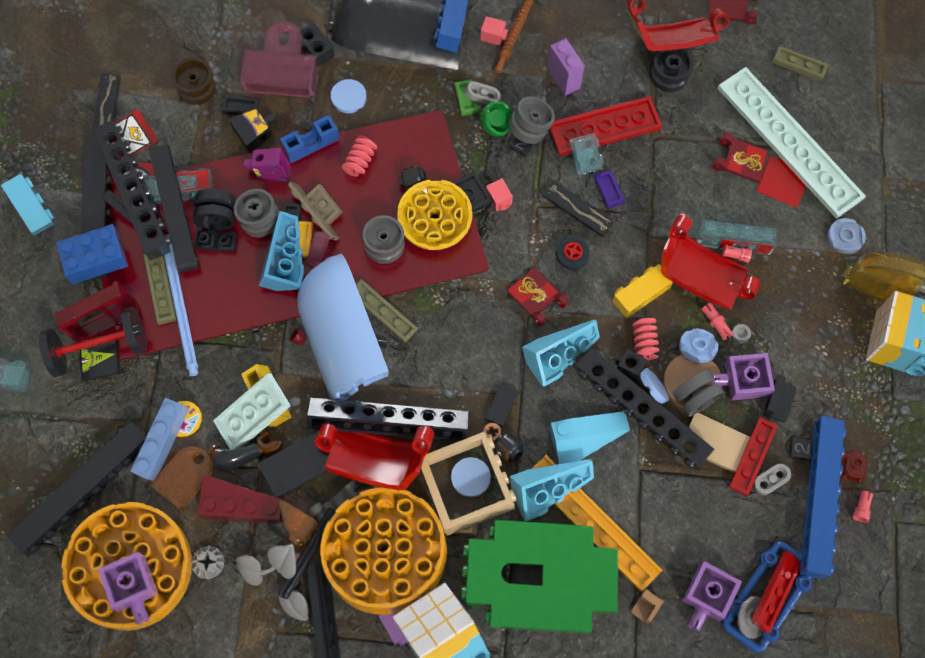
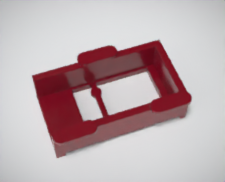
(101, 324)

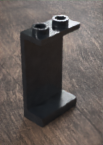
(294, 466)

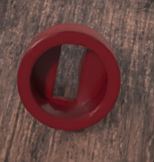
(298, 337)

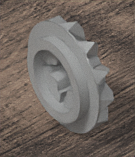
(213, 569)

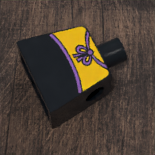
(252, 128)

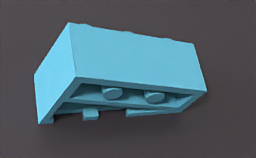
(28, 204)

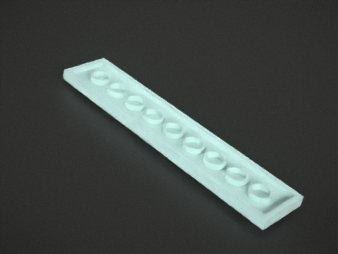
(791, 143)

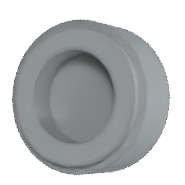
(741, 333)

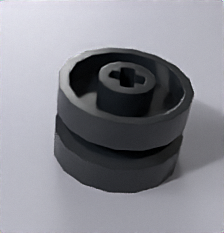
(671, 69)
(214, 210)

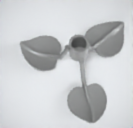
(284, 561)

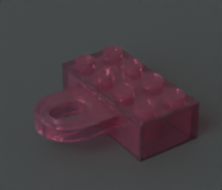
(278, 67)

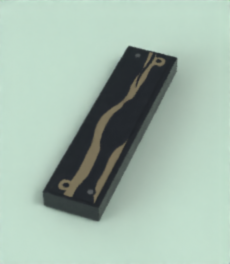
(106, 99)
(578, 209)

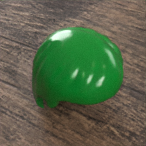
(495, 118)

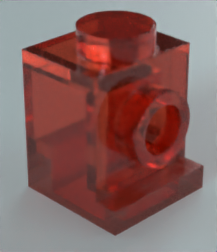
(850, 470)

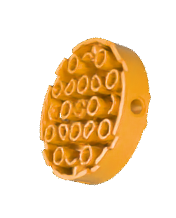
(113, 535)
(389, 579)

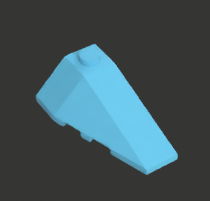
(581, 436)

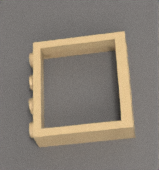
(482, 514)

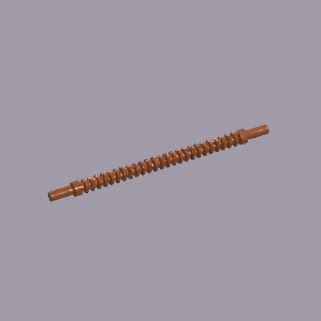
(513, 34)

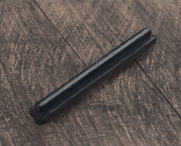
(306, 555)

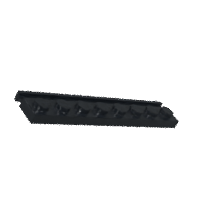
(323, 612)

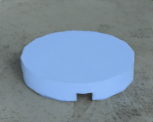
(348, 96)
(846, 236)
(698, 346)
(657, 389)
(470, 477)

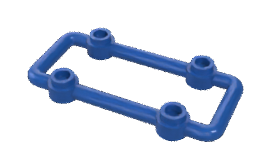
(801, 584)

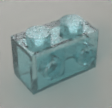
(586, 154)

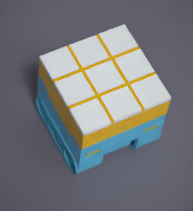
(899, 334)
(440, 627)

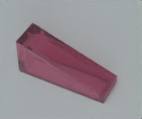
(317, 248)

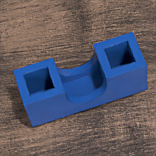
(322, 134)

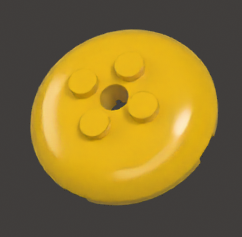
(430, 199)

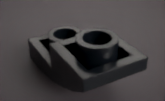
(216, 242)

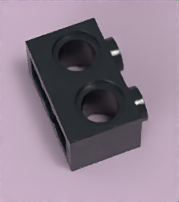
(317, 43)

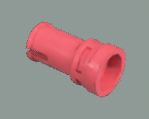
(737, 253)
(862, 510)

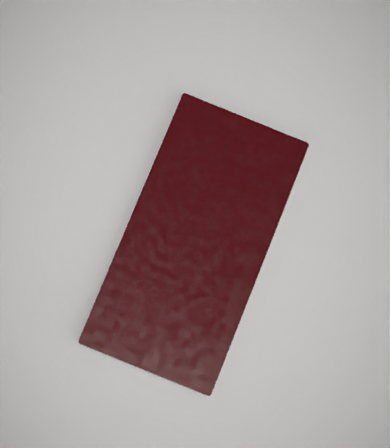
(225, 290)

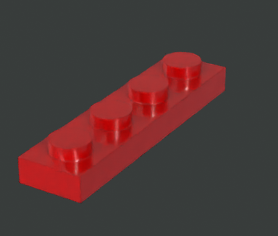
(753, 456)
(776, 592)

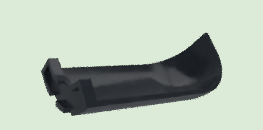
(392, 30)

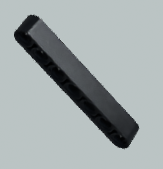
(174, 208)

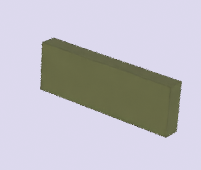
(800, 63)

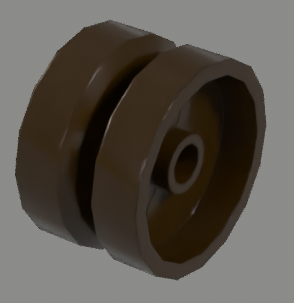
(194, 81)

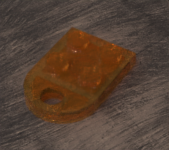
(183, 477)

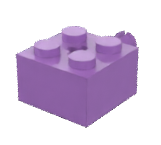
(742, 387)
(140, 589)
(704, 603)

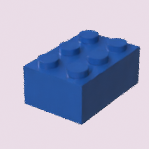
(92, 254)

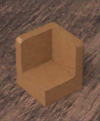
(646, 607)

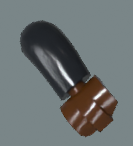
(230, 459)

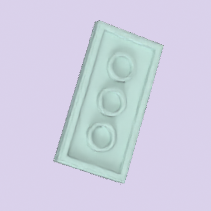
(251, 412)

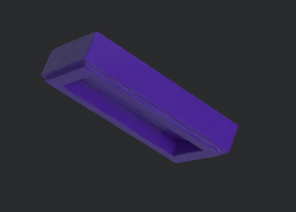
(609, 189)

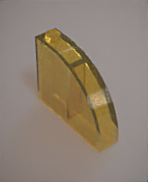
(884, 273)

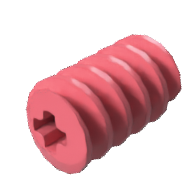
(358, 156)
(644, 338)

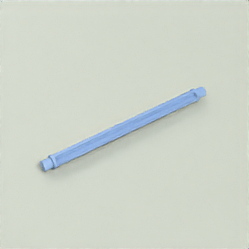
(181, 313)

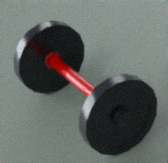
(54, 352)

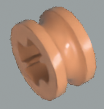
(495, 427)

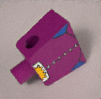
(269, 164)

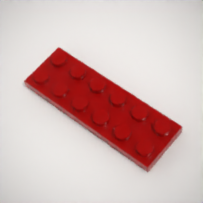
(608, 124)

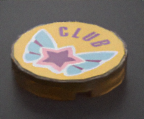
(193, 421)

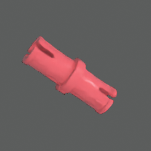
(717, 321)

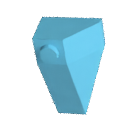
(555, 352)
(544, 486)

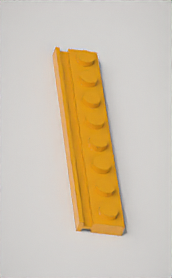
(631, 558)

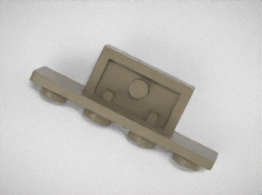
(320, 206)

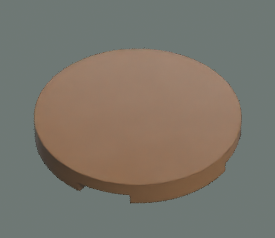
(680, 371)

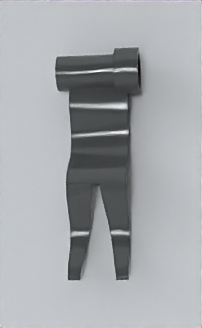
(346, 493)

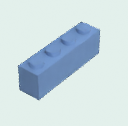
(160, 439)

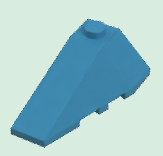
(283, 260)

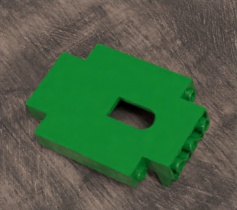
(574, 577)

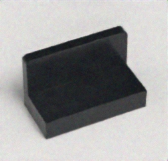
(780, 400)

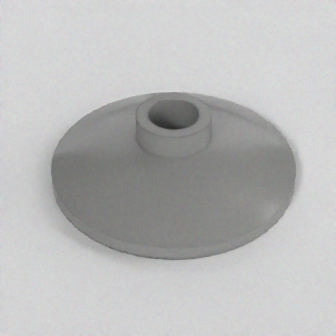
(745, 615)

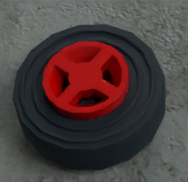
(569, 247)

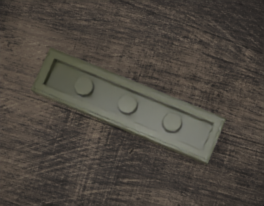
(160, 290)
(386, 312)

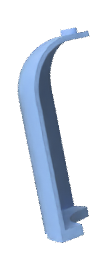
(339, 329)

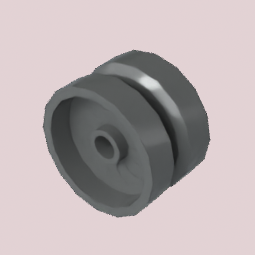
(531, 120)
(256, 212)
(383, 239)
(698, 393)

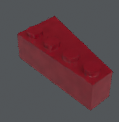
(235, 503)

